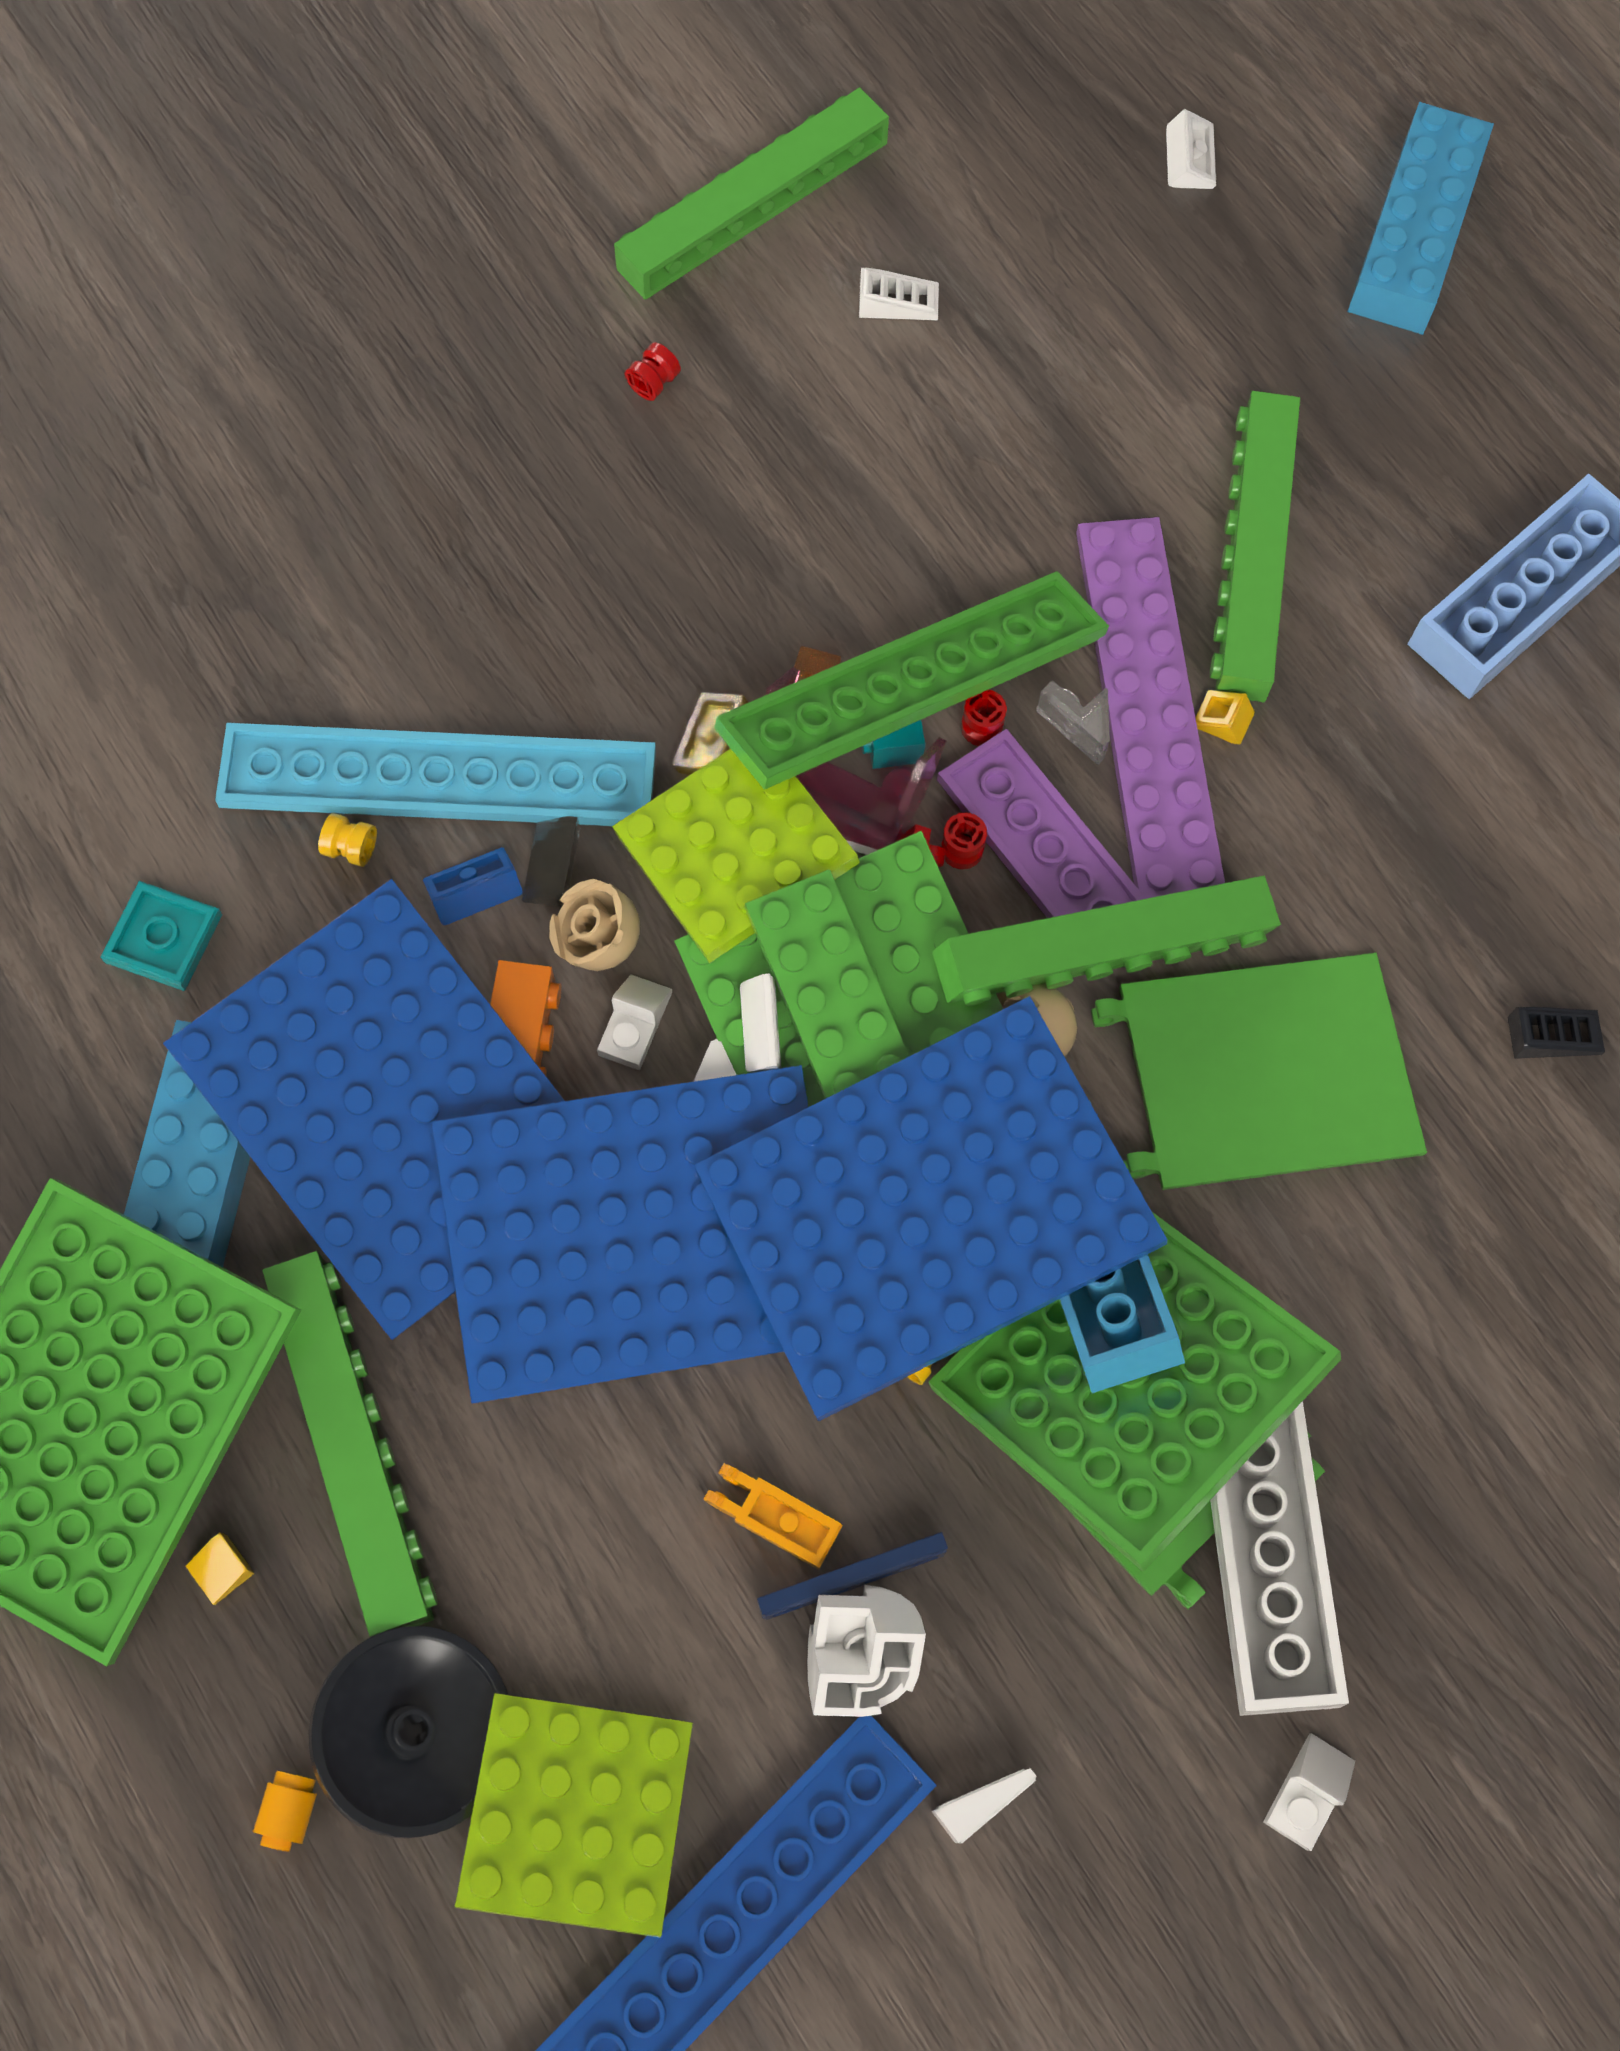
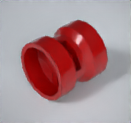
(650, 373)
(981, 727)
(960, 849)

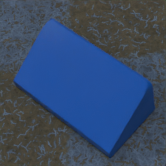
(473, 886)

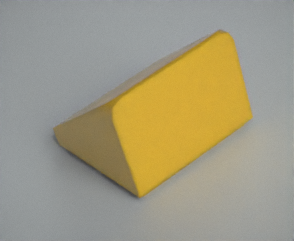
(1225, 715)
(219, 1568)

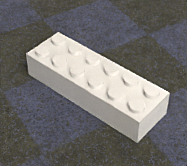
(1278, 1580)

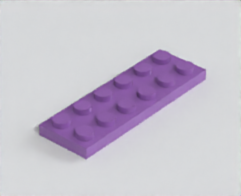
(1035, 830)

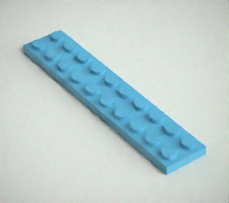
(433, 774)

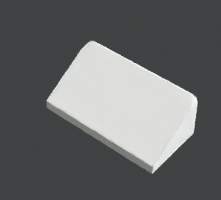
(1190, 152)
(760, 1024)

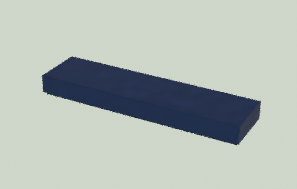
(853, 1576)

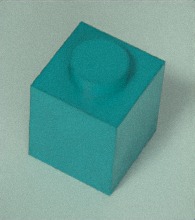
(898, 747)

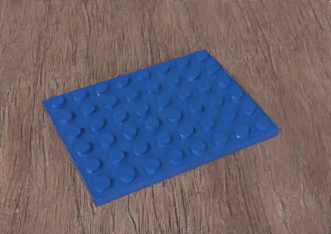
(335, 1085)
(928, 1207)
(593, 1238)

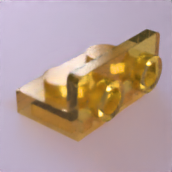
(701, 741)

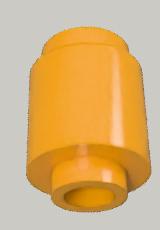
(285, 1811)

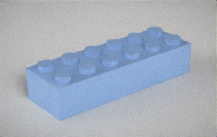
(1523, 588)

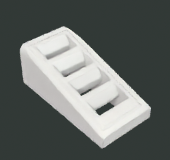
(886, 307)
(971, 1811)

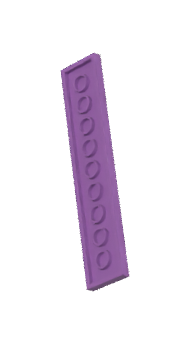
(1149, 708)

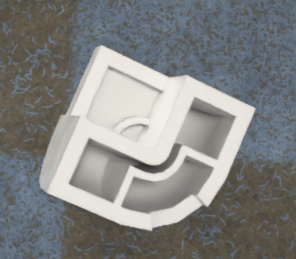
(863, 1652)

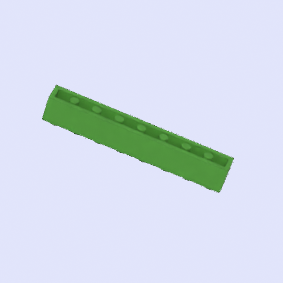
(751, 193)
(1257, 545)
(1105, 939)
(349, 1448)

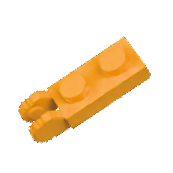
(778, 1517)

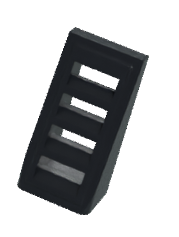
(1525, 1045)

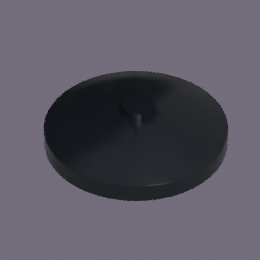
(404, 1731)

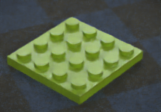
(729, 842)
(575, 1816)

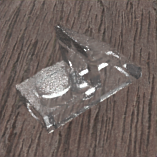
(1083, 726)

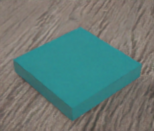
(161, 935)

